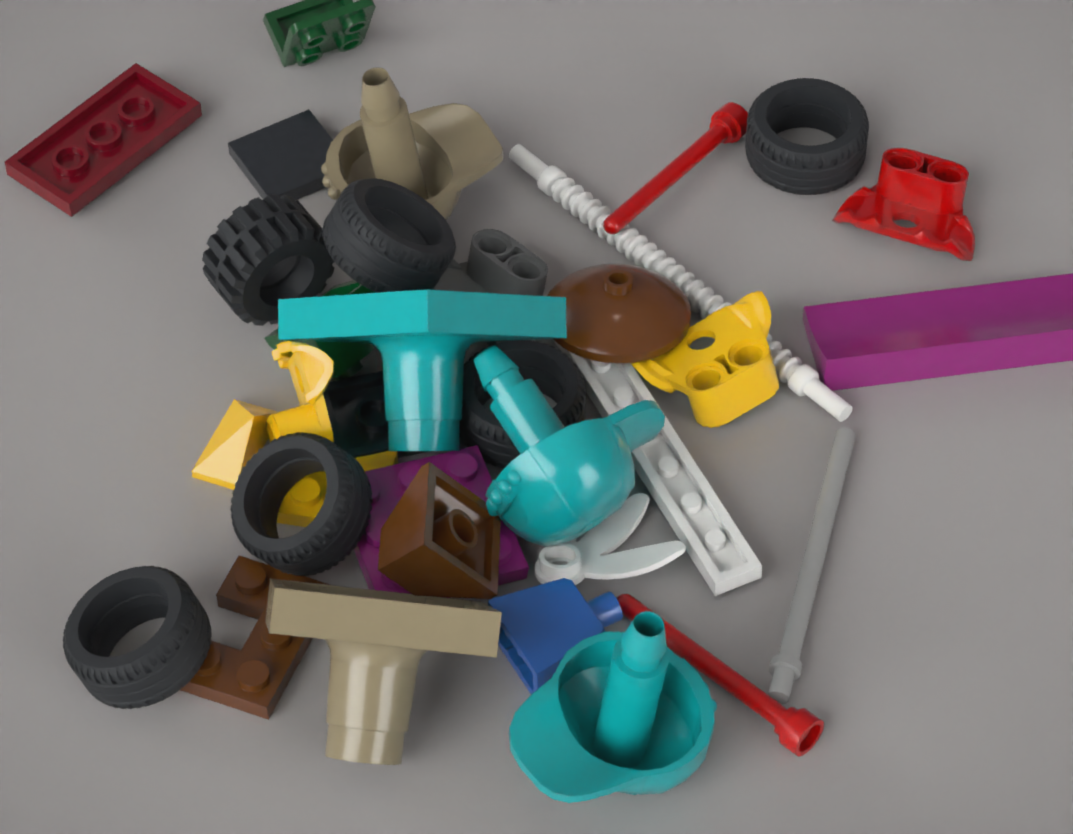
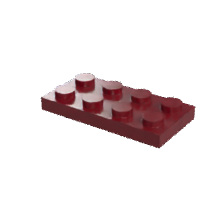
(103, 139)

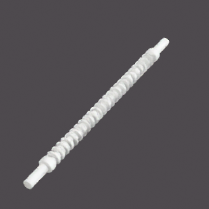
(554, 182)

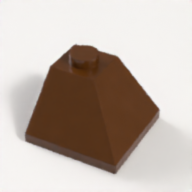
(441, 540)

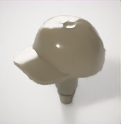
(424, 151)

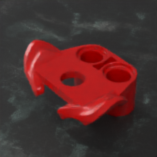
(916, 190)

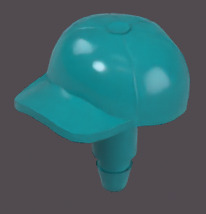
(564, 475)
(615, 718)

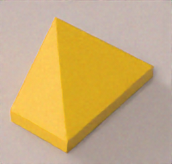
(233, 444)

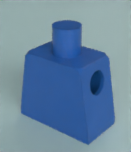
(546, 623)

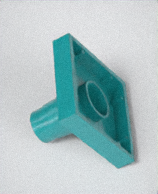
(422, 347)

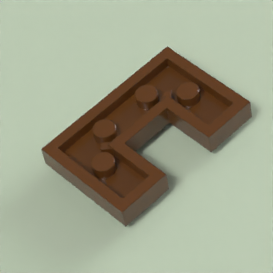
(262, 669)

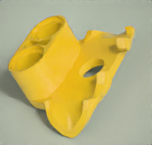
(730, 373)
(311, 374)

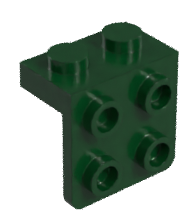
(316, 27)

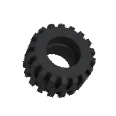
(267, 255)

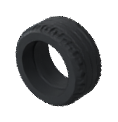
(806, 167)
(388, 237)
(553, 374)
(268, 480)
(157, 666)

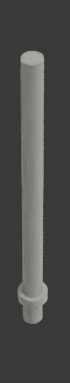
(786, 666)

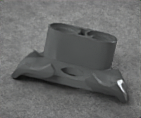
(496, 266)

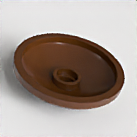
(622, 313)

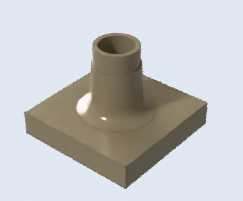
(376, 654)

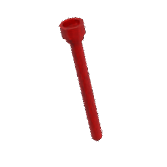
(726, 126)
(796, 728)

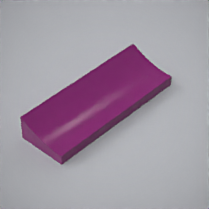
(942, 332)

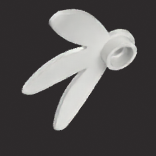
(591, 553)

